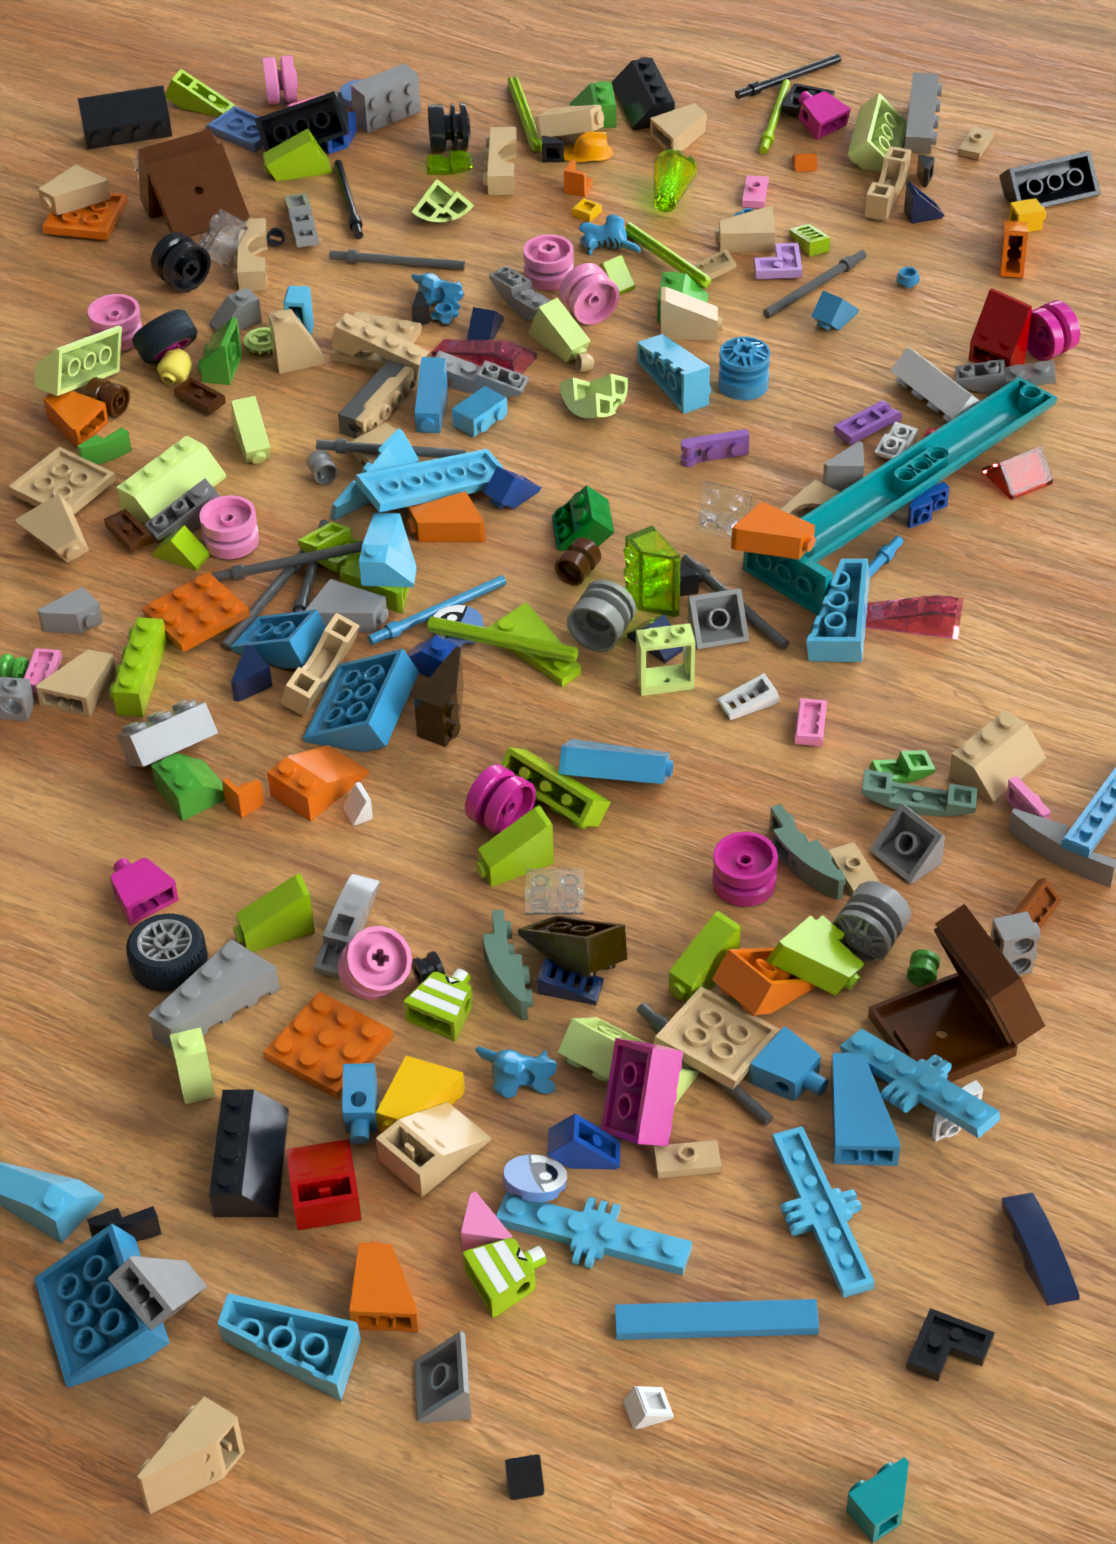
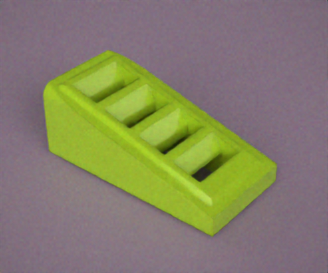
(811, 239)

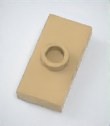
(975, 143)
(716, 264)
(853, 865)
(687, 1159)

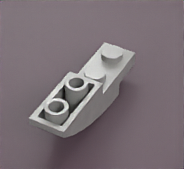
(517, 292)
(993, 375)
(471, 377)
(346, 921)

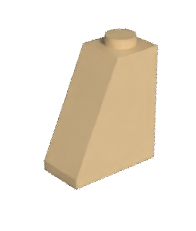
(569, 120)
(678, 127)
(73, 191)
(747, 232)
(688, 317)
(292, 343)
(55, 528)
(78, 684)

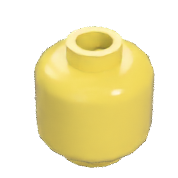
(174, 367)

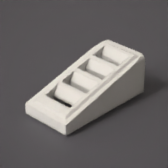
(759, 702)

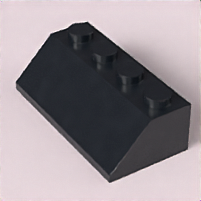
(642, 92)
(323, 116)
(125, 117)
(1052, 180)
(248, 1155)

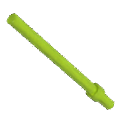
(768, 136)

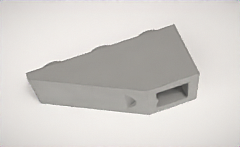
(183, 511)

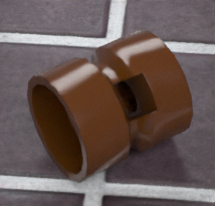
(114, 395)
(578, 561)

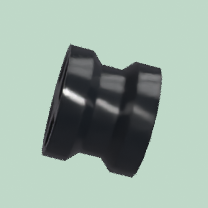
(426, 966)

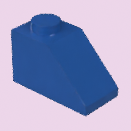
(510, 488)
(430, 654)
(582, 1145)

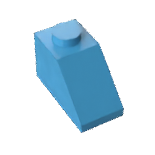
(833, 311)

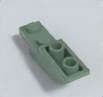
(804, 858)
(506, 967)

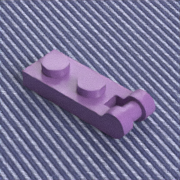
(867, 422)
(714, 447)

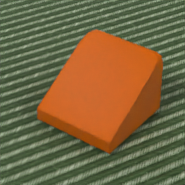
(805, 162)

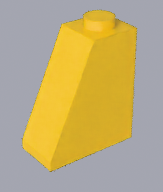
(417, 1088)

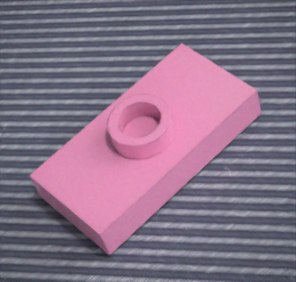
(755, 192)
(42, 665)
(810, 722)
(1024, 799)

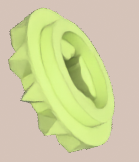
(253, 339)

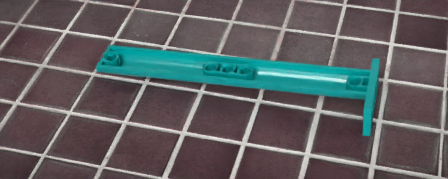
(896, 485)

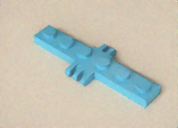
(922, 1083)
(822, 1211)
(595, 1233)

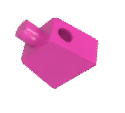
(822, 113)
(142, 888)

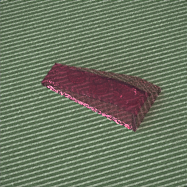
(495, 351)
(918, 615)

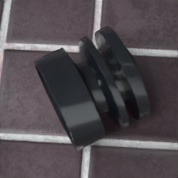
(448, 126)

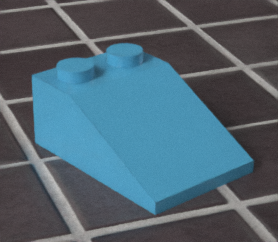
(283, 638)

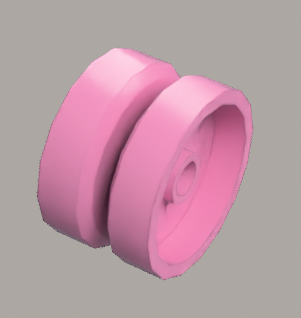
(280, 79)
(547, 261)
(589, 293)
(116, 311)
(229, 527)
(374, 963)

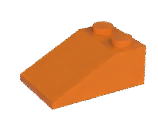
(314, 780)
(756, 982)

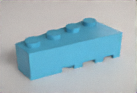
(676, 372)

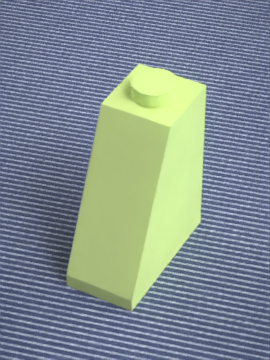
(558, 331)
(250, 430)
(192, 1065)

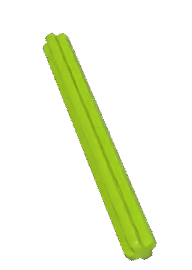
(524, 114)
(667, 255)
(502, 639)

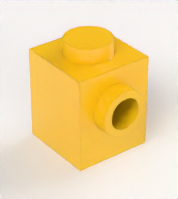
(1028, 211)

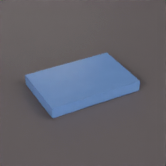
(237, 127)

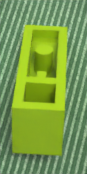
(195, 96)

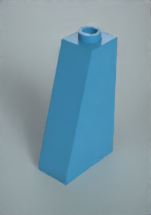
(614, 762)
(859, 1116)

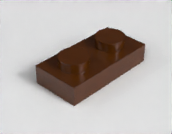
(199, 396)
(128, 530)

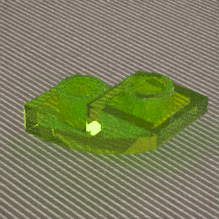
(457, 162)

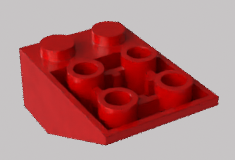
(1001, 330)
(323, 1184)

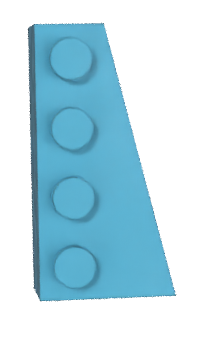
(842, 621)
(296, 1341)

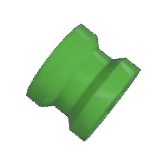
(13, 667)
(923, 967)

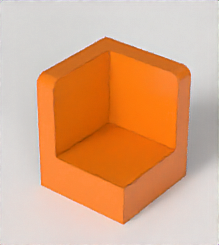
(576, 181)
(243, 798)

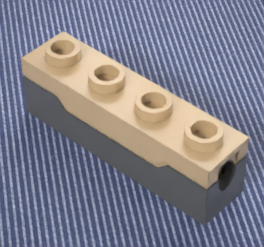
(377, 399)

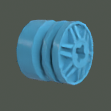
(744, 368)

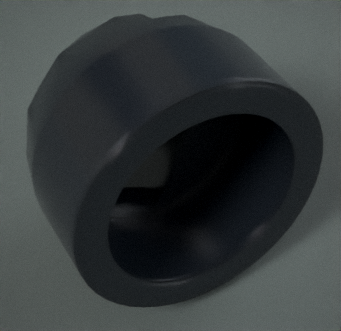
(276, 232)

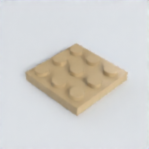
(401, 328)
(63, 474)
(716, 1037)

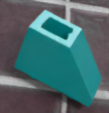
(879, 1502)

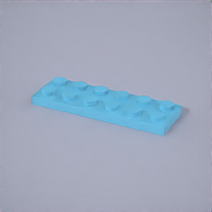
(428, 480)

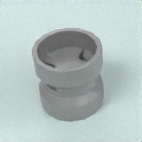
(322, 467)

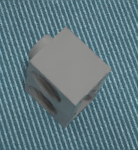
(15, 699)
(1017, 940)

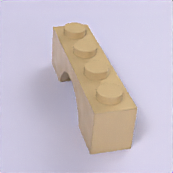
(499, 173)
(884, 194)
(251, 269)
(357, 335)
(809, 499)
(313, 676)

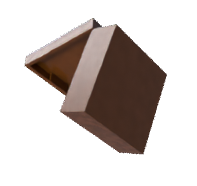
(188, 183)
(978, 1007)

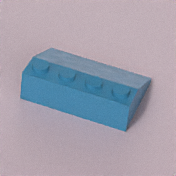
(363, 702)
(86, 1314)

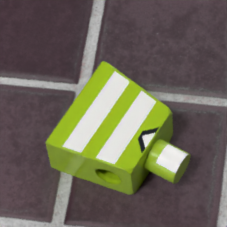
(441, 1004)
(502, 1272)

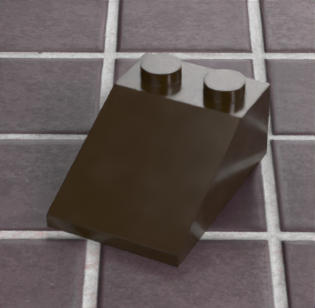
(440, 702)
(578, 943)

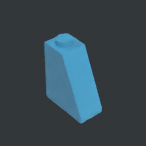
(431, 395)

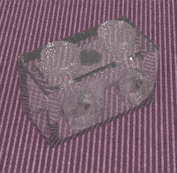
(223, 237)

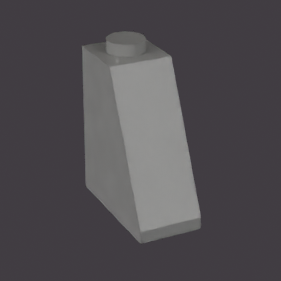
(351, 602)
(156, 1287)

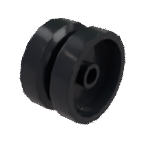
(180, 262)

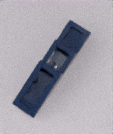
(1041, 1249)

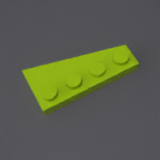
(527, 623)

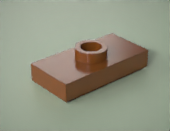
(1039, 902)

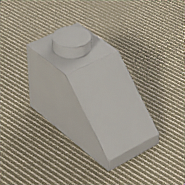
(243, 306)
(71, 613)

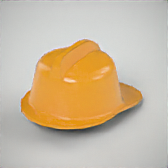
(589, 147)

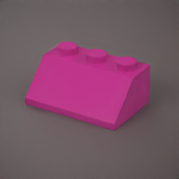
(641, 1092)

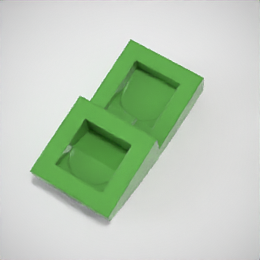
(105, 449)
(907, 768)

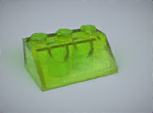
(652, 572)

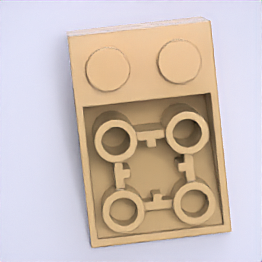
(429, 1146)
(191, 1456)

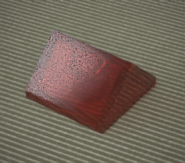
(1020, 473)

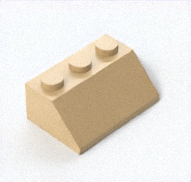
(995, 755)

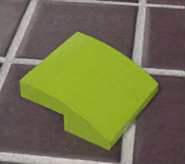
(328, 537)

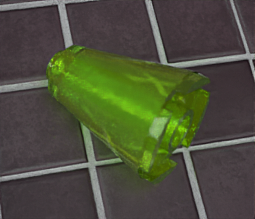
(672, 178)

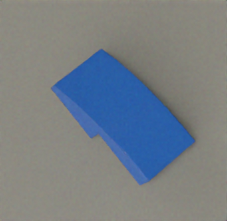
(931, 500)

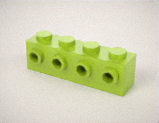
(139, 667)
(557, 790)

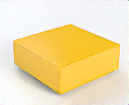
(586, 210)

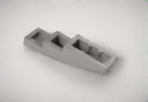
(301, 220)
(1046, 839)

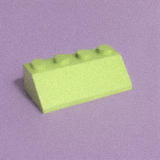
(874, 132)
(80, 362)
(168, 478)
(591, 1045)

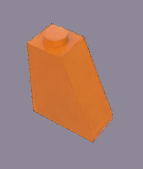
(1013, 249)
(76, 415)
(447, 520)
(773, 533)
(381, 1292)

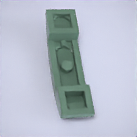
(921, 800)

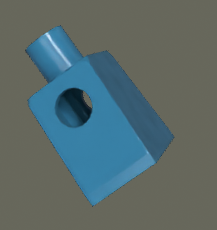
(788, 1067)
(360, 1101)

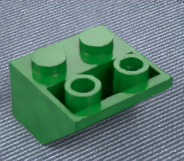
(583, 516)

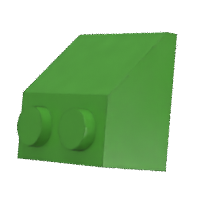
(599, 94)
(682, 283)
(221, 355)
(187, 784)

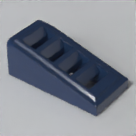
(556, 988)

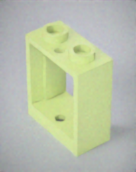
(680, 676)

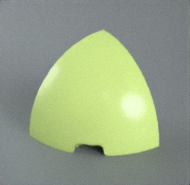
(441, 204)
(594, 398)

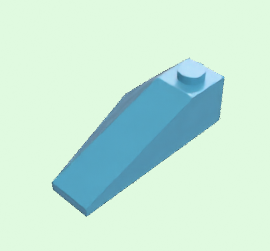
(393, 453)
(387, 554)
(46, 1199)

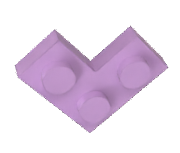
(785, 264)

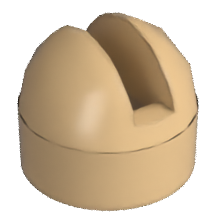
(584, 362)

